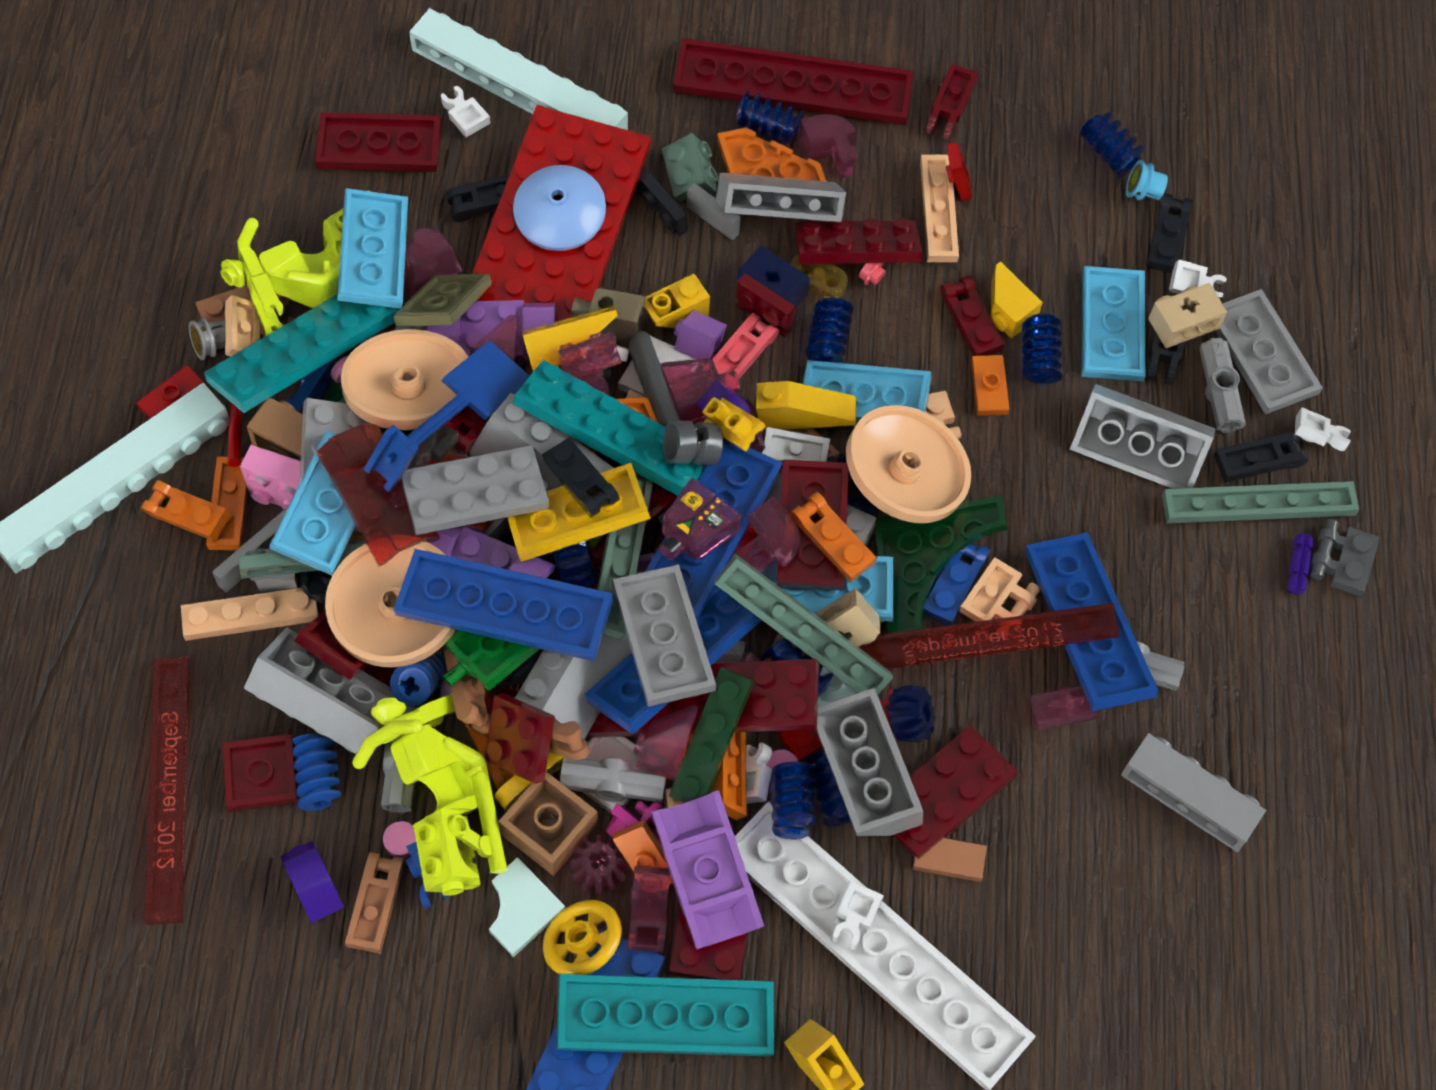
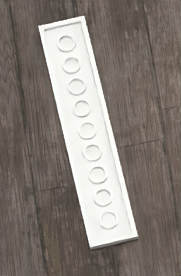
(888, 957)

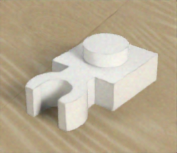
(466, 115)
(1189, 274)
(1318, 429)
(757, 772)
(857, 910)

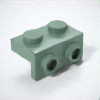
(689, 163)

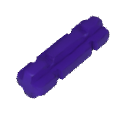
(1300, 563)

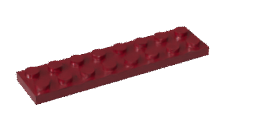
(794, 80)
(779, 700)

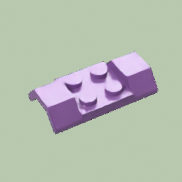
(486, 315)
(479, 548)
(707, 870)

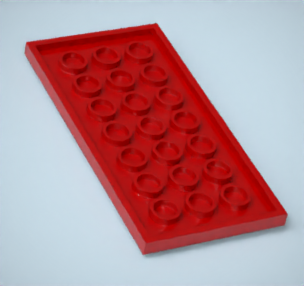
(547, 276)

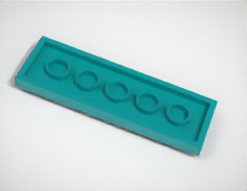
(296, 350)
(603, 425)
(665, 1015)

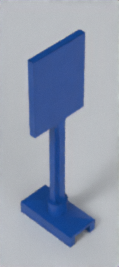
(478, 382)

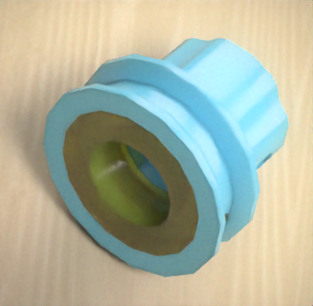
(1146, 182)

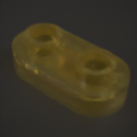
(824, 275)

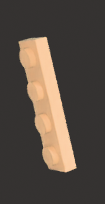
(938, 210)
(247, 613)

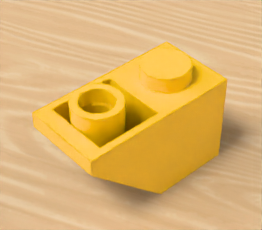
(677, 302)

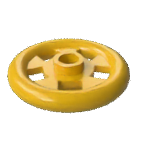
(582, 938)

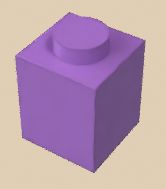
(699, 335)

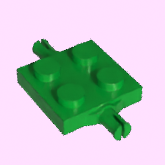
(484, 658)

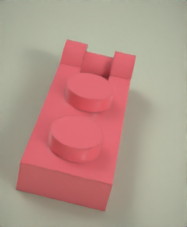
(745, 347)

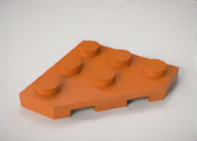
(751, 155)

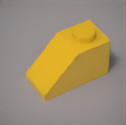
(1011, 301)
(823, 1058)

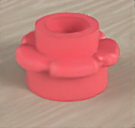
(872, 273)

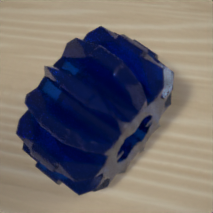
(575, 565)
(911, 713)

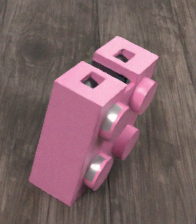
(270, 476)

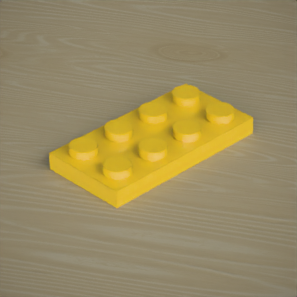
(568, 523)

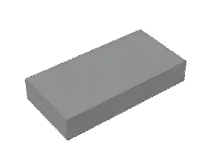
(705, 206)

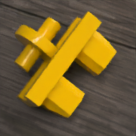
(736, 424)

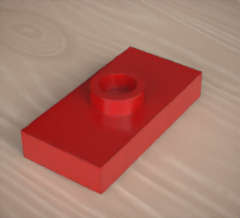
(958, 172)
(169, 392)

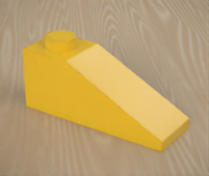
(545, 340)
(801, 406)

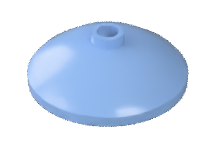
(564, 222)

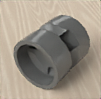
(692, 442)

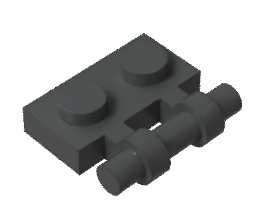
(1354, 559)

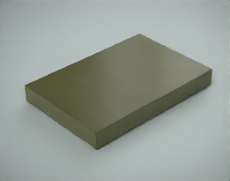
(442, 300)

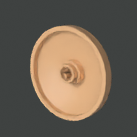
(399, 377)
(908, 464)
(363, 615)

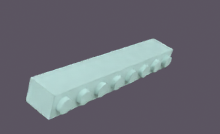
(506, 71)
(111, 477)

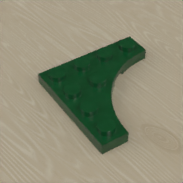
(924, 550)

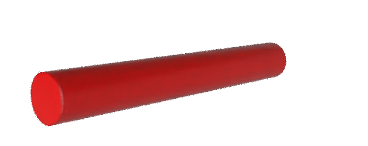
(234, 436)

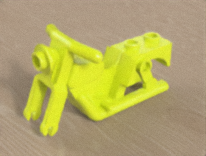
(286, 271)
(460, 786)

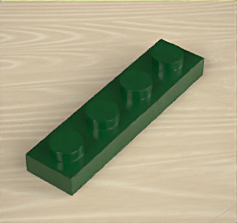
(712, 736)

